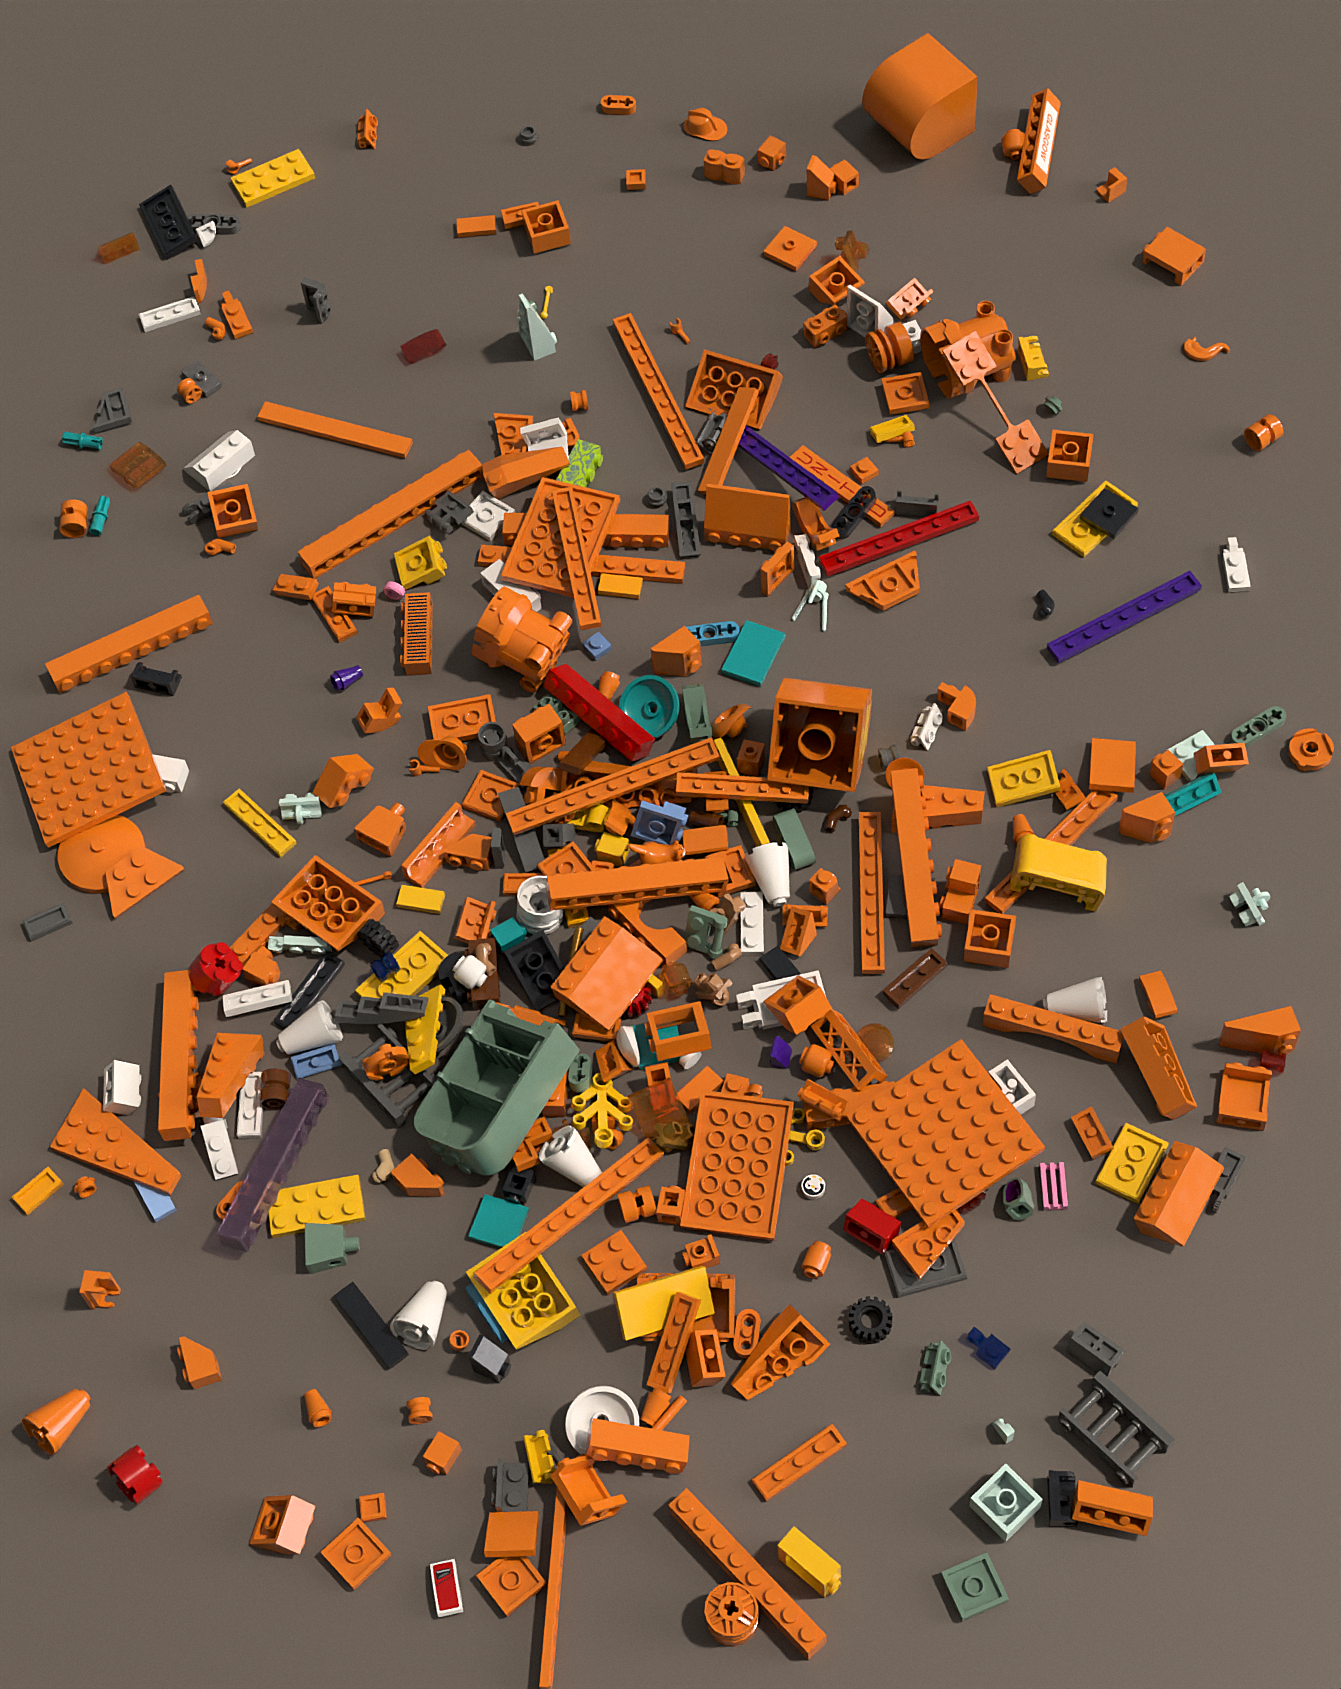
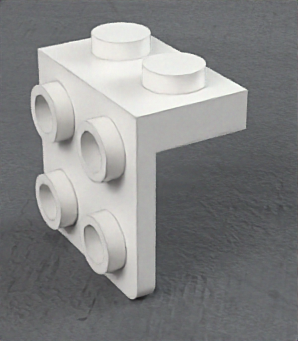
(545, 435)

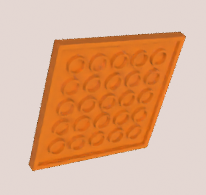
(88, 769)
(945, 1133)

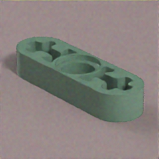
(1262, 719)

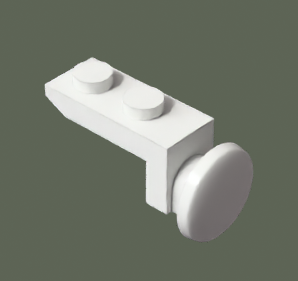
(218, 1146)

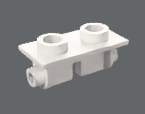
(930, 720)

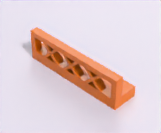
(430, 852)
(855, 1045)

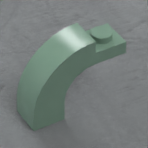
(696, 712)

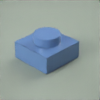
(597, 646)

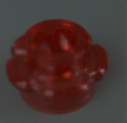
(770, 361)

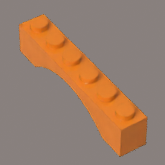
(1019, 1017)

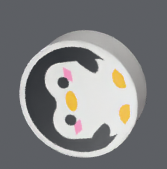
(813, 1187)

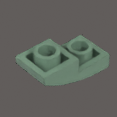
(568, 718)

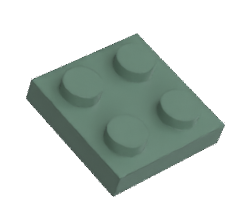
(974, 1586)

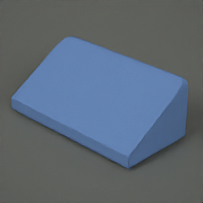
(315, 1061)

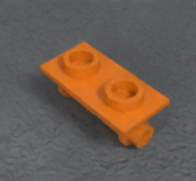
(367, 127)
(820, 913)
(823, 1099)

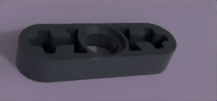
(858, 497)

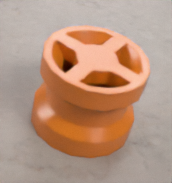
(189, 390)
(579, 400)
(419, 1410)

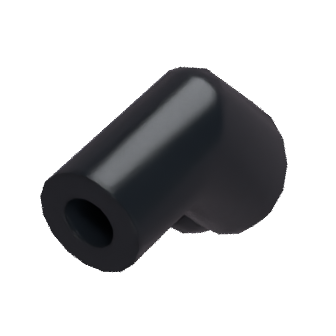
(1047, 604)

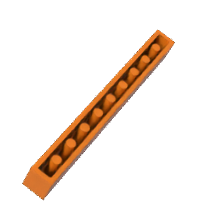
(389, 514)

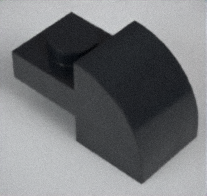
(447, 978)

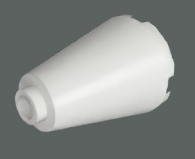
(771, 870)
(1080, 1001)
(310, 1030)
(570, 1156)
(421, 1316)

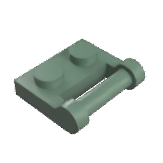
(698, 931)

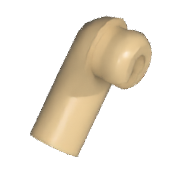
(384, 1170)

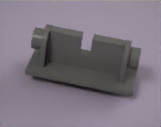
(711, 432)
(514, 763)

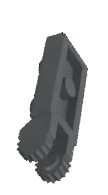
(201, 508)
(1232, 1166)

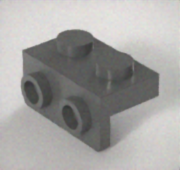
(316, 298)

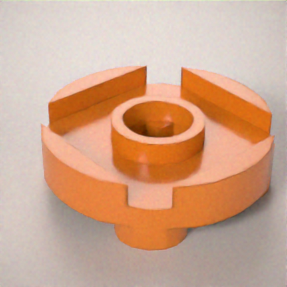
(1306, 760)
(385, 1061)

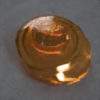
(877, 1040)

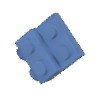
(659, 823)

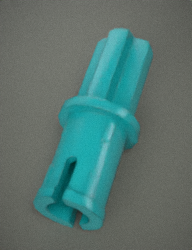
(82, 440)
(99, 516)

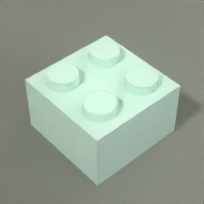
(1005, 1502)

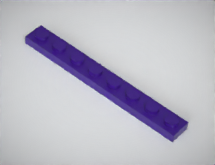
(787, 469)
(1124, 616)

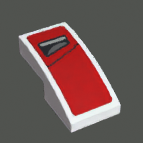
(446, 1588)

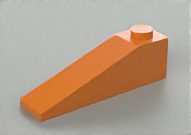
(782, 1349)

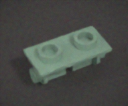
(935, 1378)

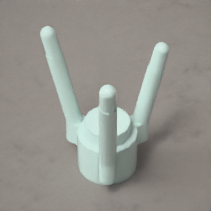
(815, 593)

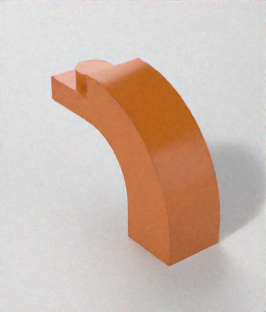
(813, 524)

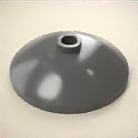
(450, 1020)

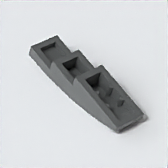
(685, 519)
(525, 842)
(379, 1011)

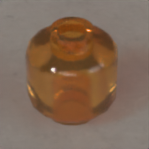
(675, 978)

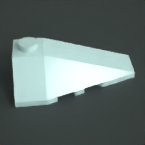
(534, 331)

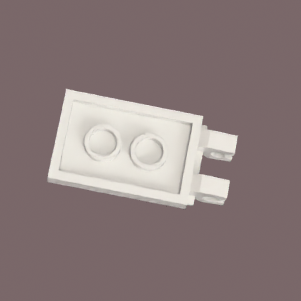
(763, 1016)

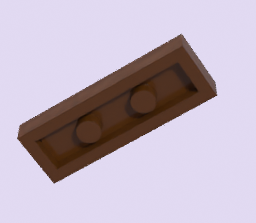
(915, 978)

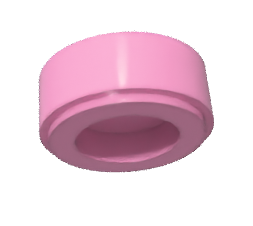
(394, 590)

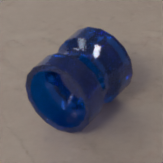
(385, 966)

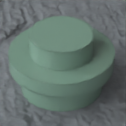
(1053, 404)

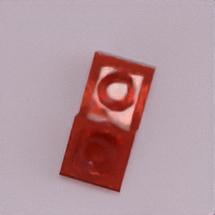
(423, 344)

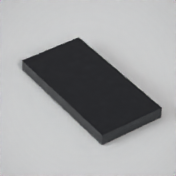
(168, 222)

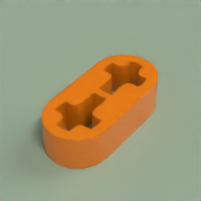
(618, 105)

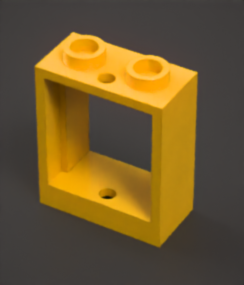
(810, 1562)

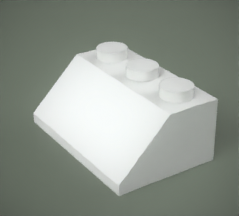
(221, 460)

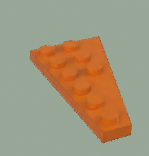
(109, 1144)

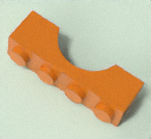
(663, 942)

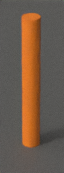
(670, 1413)

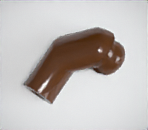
(835, 815)

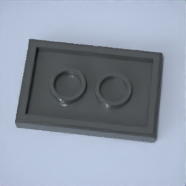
(944, 1271)

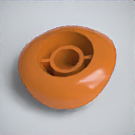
(730, 722)

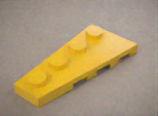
(422, 1032)

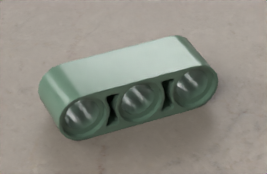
(792, 833)

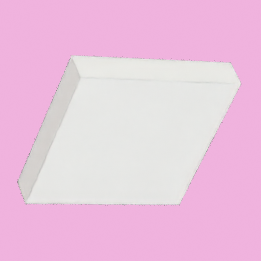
(487, 516)

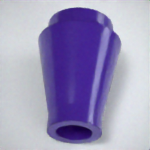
(343, 678)

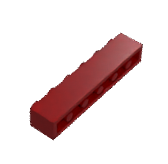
(599, 712)

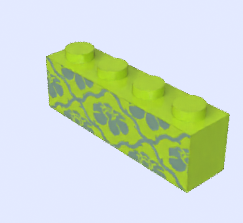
(583, 463)

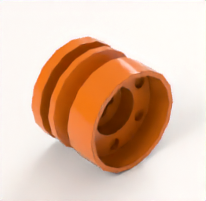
(889, 347)
(742, 1624)

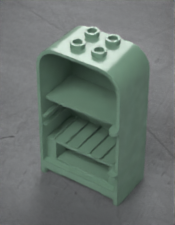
(493, 1089)

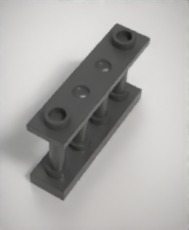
(381, 1095)
(1121, 1405)

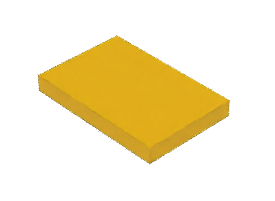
(1023, 778)
(1132, 1163)

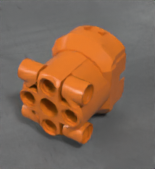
(944, 333)
(520, 637)

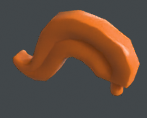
(1198, 353)

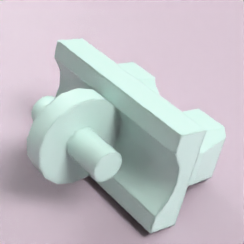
(300, 808)
(1252, 914)

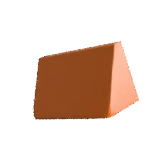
(705, 840)

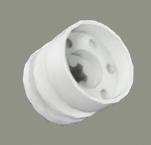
(534, 908)

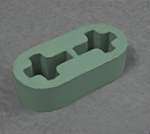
(584, 1073)

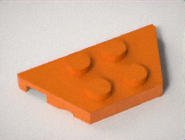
(888, 583)
(137, 878)

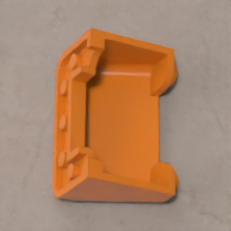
(723, 1298)

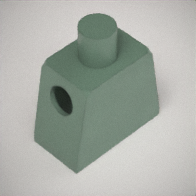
(327, 1246)

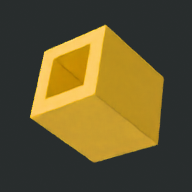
(612, 849)

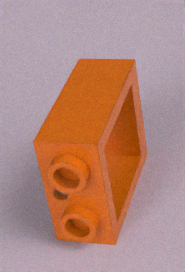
(681, 1044)

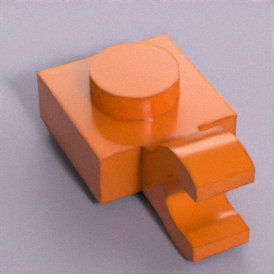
(740, 1085)

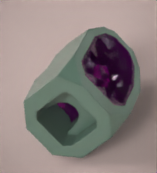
(1018, 1199)

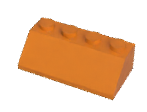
(1178, 1194)

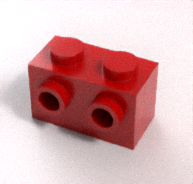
(871, 1226)

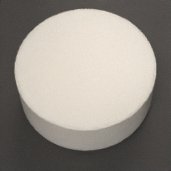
(689, 1060)

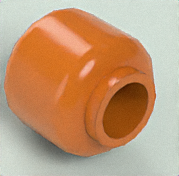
(1013, 143)
(816, 1061)

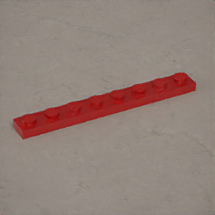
(899, 538)

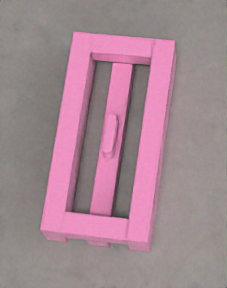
(1052, 1167)

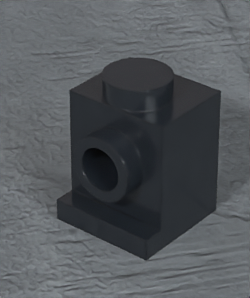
(515, 1179)

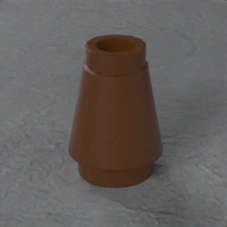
(705, 819)

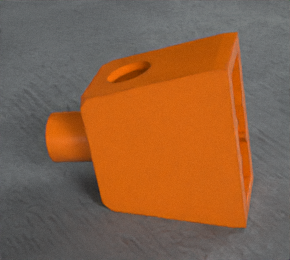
(382, 828)

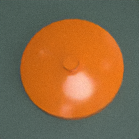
(95, 850)

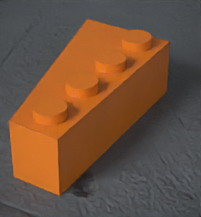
(949, 807)

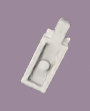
(806, 559)
(1235, 567)

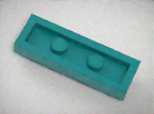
(1193, 793)

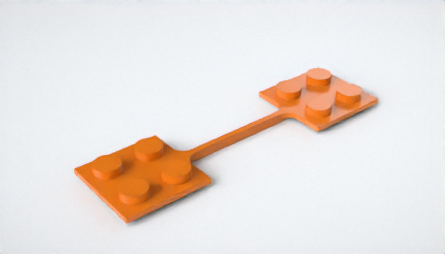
(1020, 442)

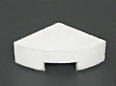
(207, 233)

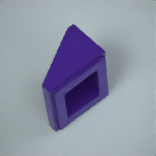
(780, 1053)

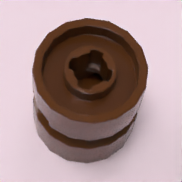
(274, 1088)

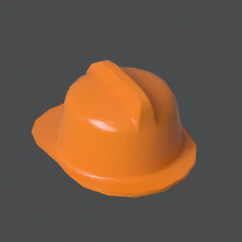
(704, 125)
(443, 753)

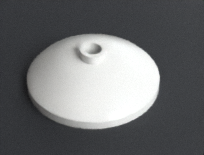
(597, 1402)

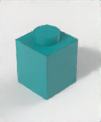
(508, 934)

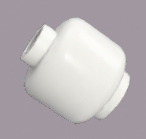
(470, 972)

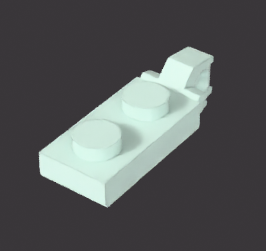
(297, 944)

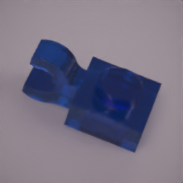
(990, 1349)

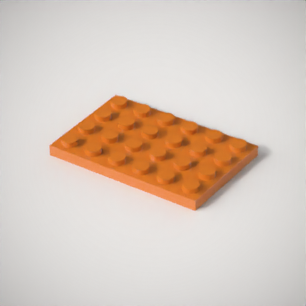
(538, 551)
(737, 1165)

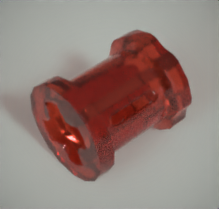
(1273, 1061)

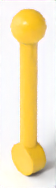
(548, 290)

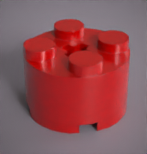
(215, 969)
(135, 1475)

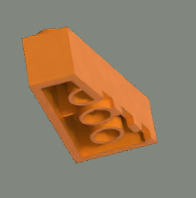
(1159, 1066)
(226, 1072)

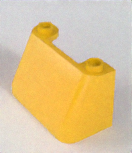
(1060, 869)

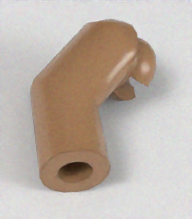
(481, 953)
(733, 954)

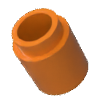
(816, 1259)

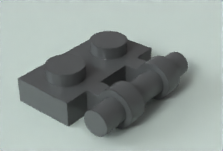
(454, 509)

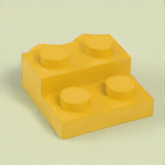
(420, 562)

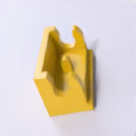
(1032, 358)

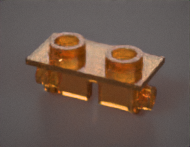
(118, 248)

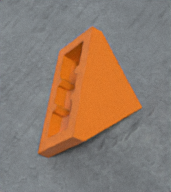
(798, 932)
(611, 1061)

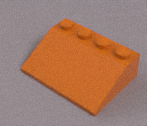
(719, 380)
(746, 517)
(328, 903)
(606, 974)

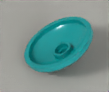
(643, 695)

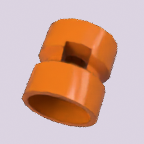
(1261, 433)
(73, 518)
(628, 1205)

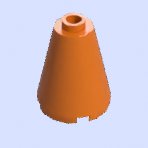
(56, 1420)

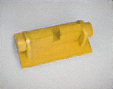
(539, 1462)

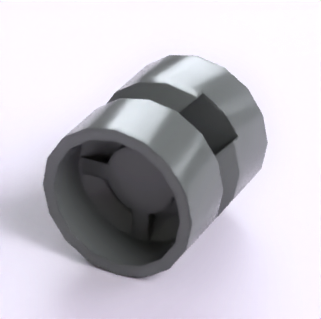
(492, 739)

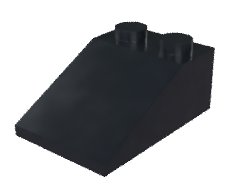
(535, 968)

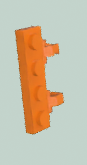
(258, 933)

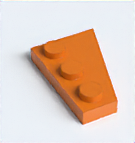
(509, 432)
(923, 1245)

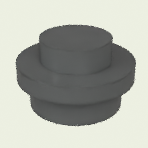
(528, 134)
(656, 496)

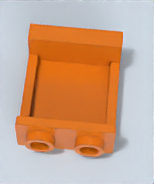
(1175, 254)
(1244, 1096)
(585, 1490)

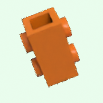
(825, 325)

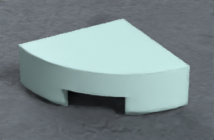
(1004, 1430)

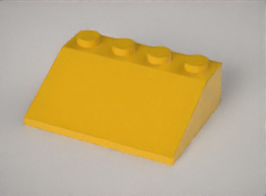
(529, 1302)

